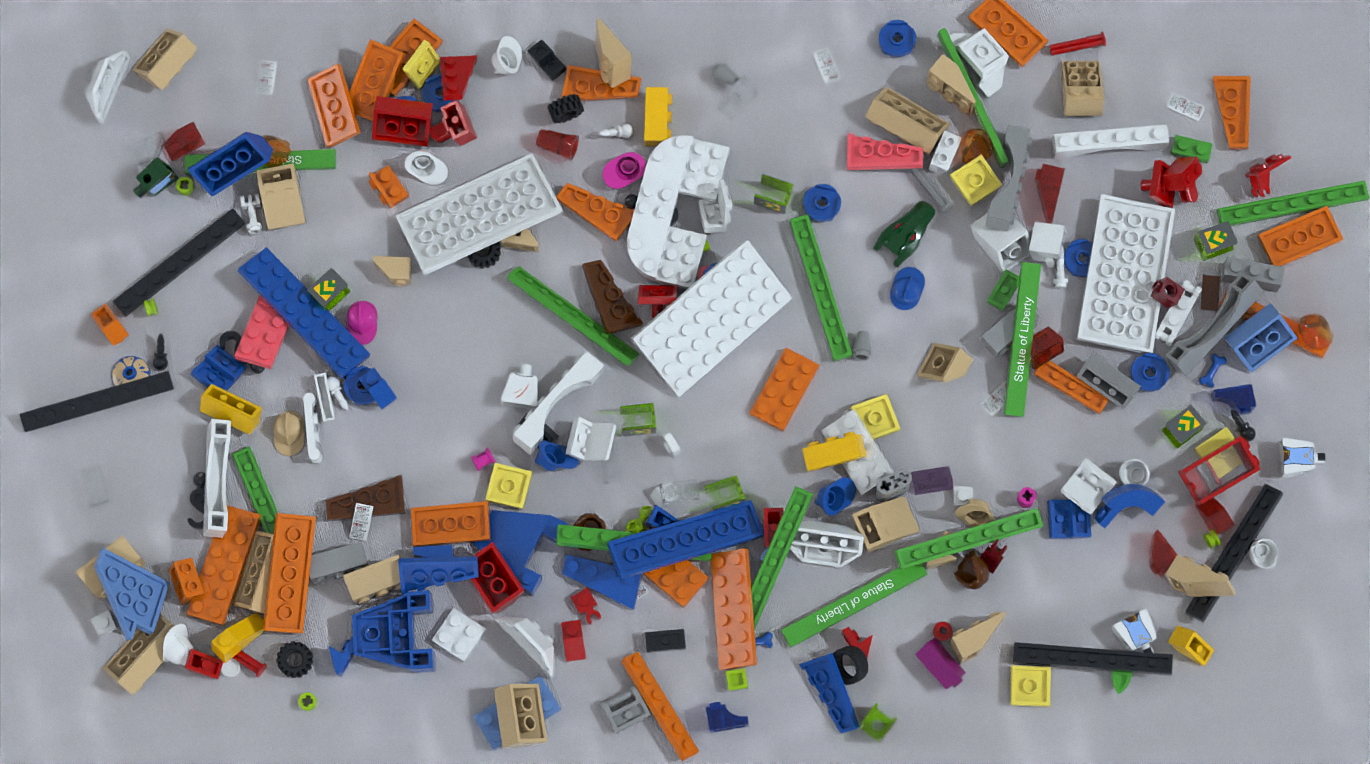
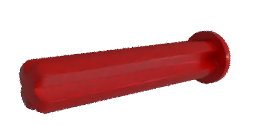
(1078, 44)
(250, 663)

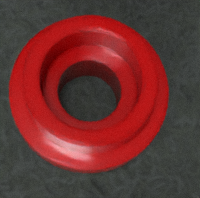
(942, 637)

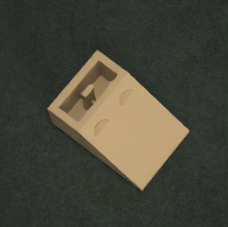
(949, 81)
(1082, 88)
(281, 196)
(885, 523)
(1197, 579)
(970, 642)

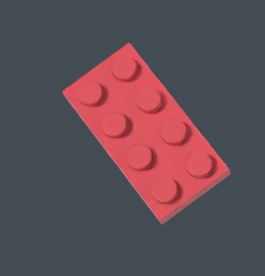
(262, 336)

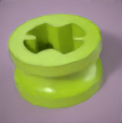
(179, 185)
(150, 307)
(1211, 539)
(303, 697)

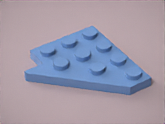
(132, 592)

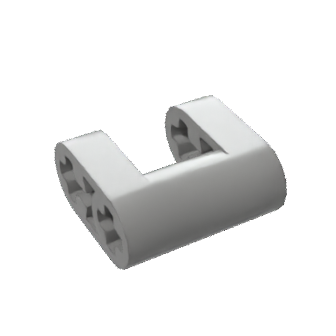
(889, 484)

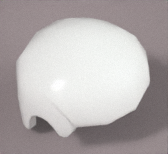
(1134, 472)
(1263, 553)

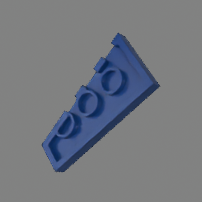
(426, 572)
(603, 579)
(828, 681)

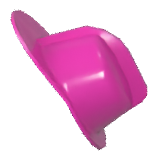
(624, 170)
(362, 321)

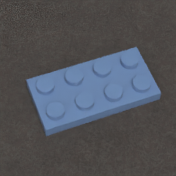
(489, 721)

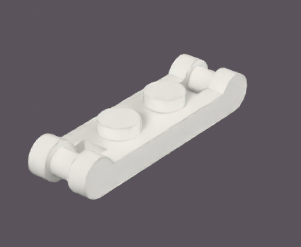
(1177, 314)
(311, 421)

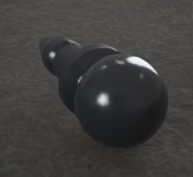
(160, 361)
(1245, 430)

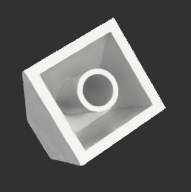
(1002, 246)

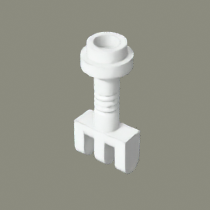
(253, 227)
(1060, 282)

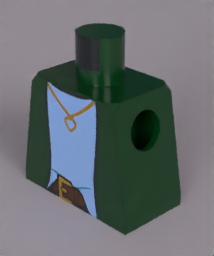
(155, 178)

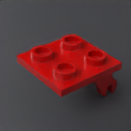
(1260, 174)

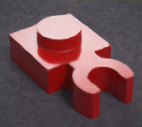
(585, 603)

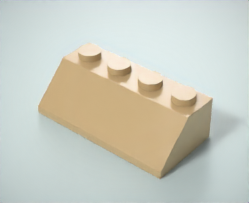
(907, 120)
(255, 576)
(139, 657)

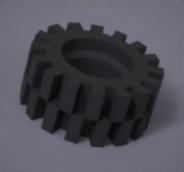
(565, 108)
(487, 260)
(283, 656)

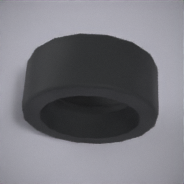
(860, 663)

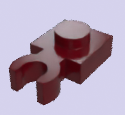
(993, 556)

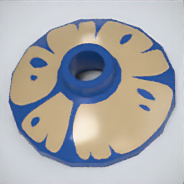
(137, 365)

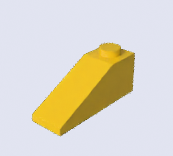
(237, 637)

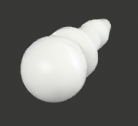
(624, 131)
(334, 387)

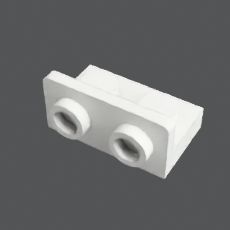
(945, 152)

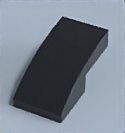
(547, 61)

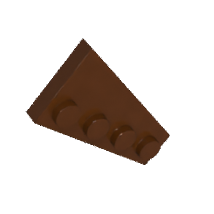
(609, 300)
(385, 497)

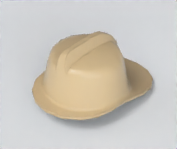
(289, 433)
(975, 513)

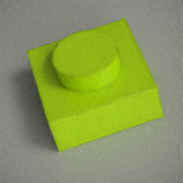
(736, 679)

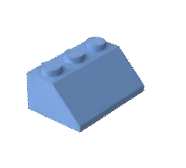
(1260, 337)

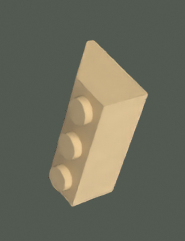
(165, 58)
(89, 575)
(374, 580)
(520, 715)

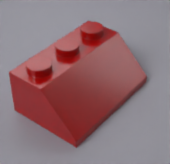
(402, 121)
(496, 580)

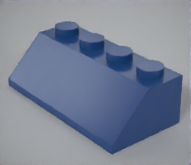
(231, 162)

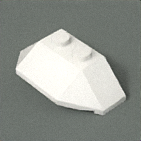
(105, 82)
(827, 543)
(532, 641)

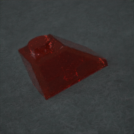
(183, 141)
(1045, 347)
(1215, 516)
(1160, 554)

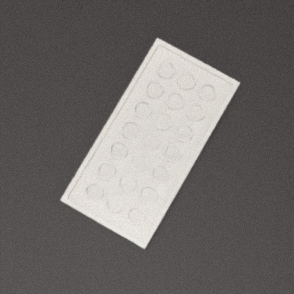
(478, 214)
(1123, 265)
(711, 318)

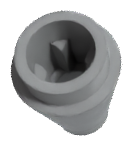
(724, 74)
(862, 346)

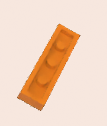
(1071, 386)

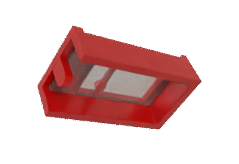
(1219, 470)

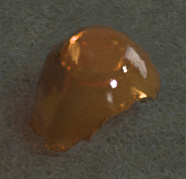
(975, 143)
(280, 150)
(1315, 331)

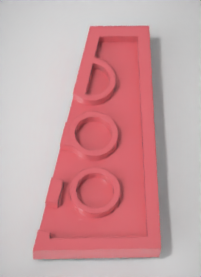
(872, 154)

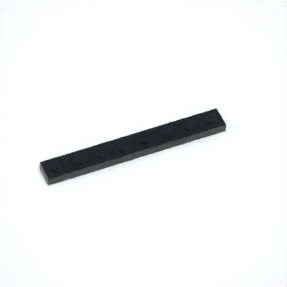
(179, 262)
(96, 401)
(1238, 546)
(1093, 658)

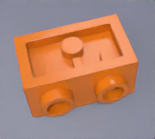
(388, 186)
(185, 580)

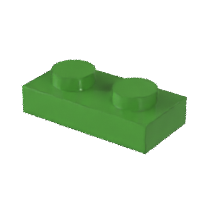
(1191, 147)
(1004, 290)

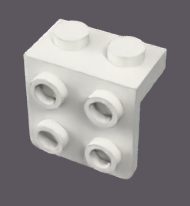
(716, 214)
(590, 440)
(1088, 486)

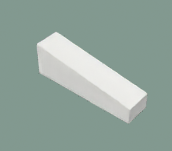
(324, 397)

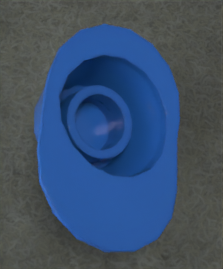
(907, 288)
(553, 456)
(836, 496)

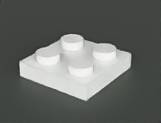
(458, 635)

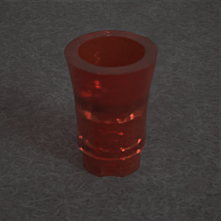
(558, 143)

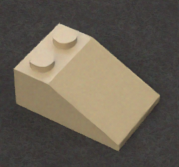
(612, 56)

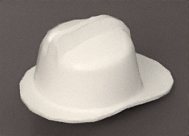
(507, 56)
(426, 167)
(176, 645)

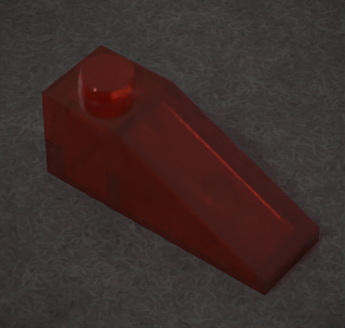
(1048, 188)

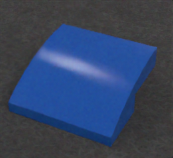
(218, 369)
(1067, 520)

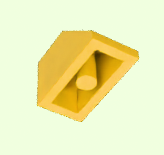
(1191, 645)

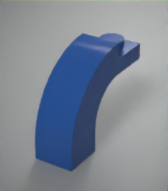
(1128, 496)

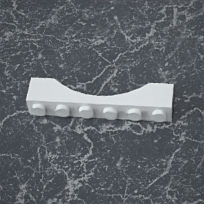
(1140, 138)
(582, 374)
(215, 478)

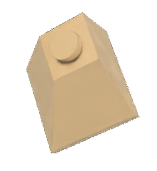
(944, 363)

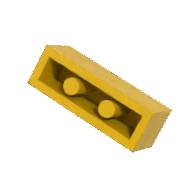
(657, 115)
(227, 406)
(834, 451)

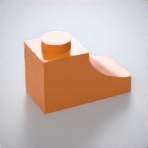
(109, 324)

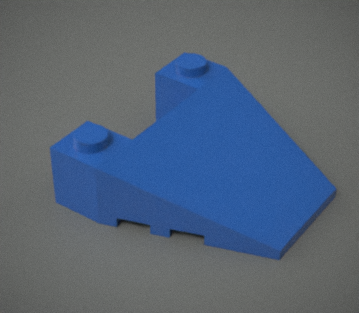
(517, 538)
(388, 632)

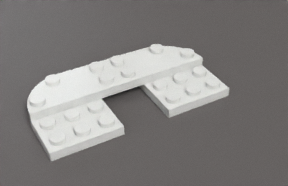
(673, 168)

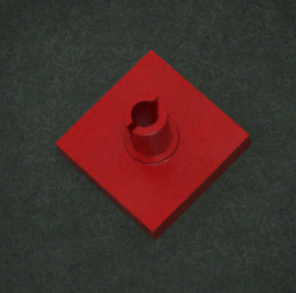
(1157, 187)
(657, 296)

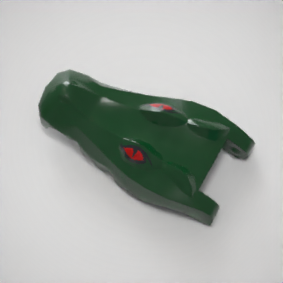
(905, 234)

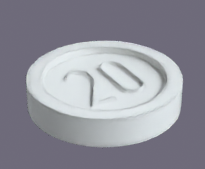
(231, 668)

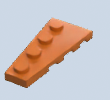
(590, 86)
(1234, 105)
(601, 213)

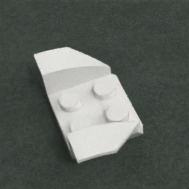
(984, 57)

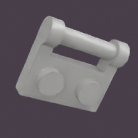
(629, 714)

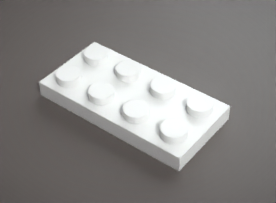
(867, 470)

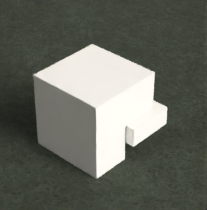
(1046, 242)

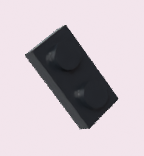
(665, 640)

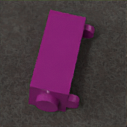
(941, 664)

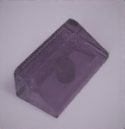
(932, 480)

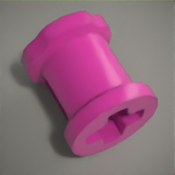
(483, 459)
(1022, 501)

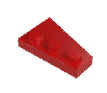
(455, 75)

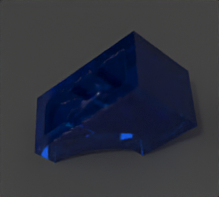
(1238, 398)
(721, 719)

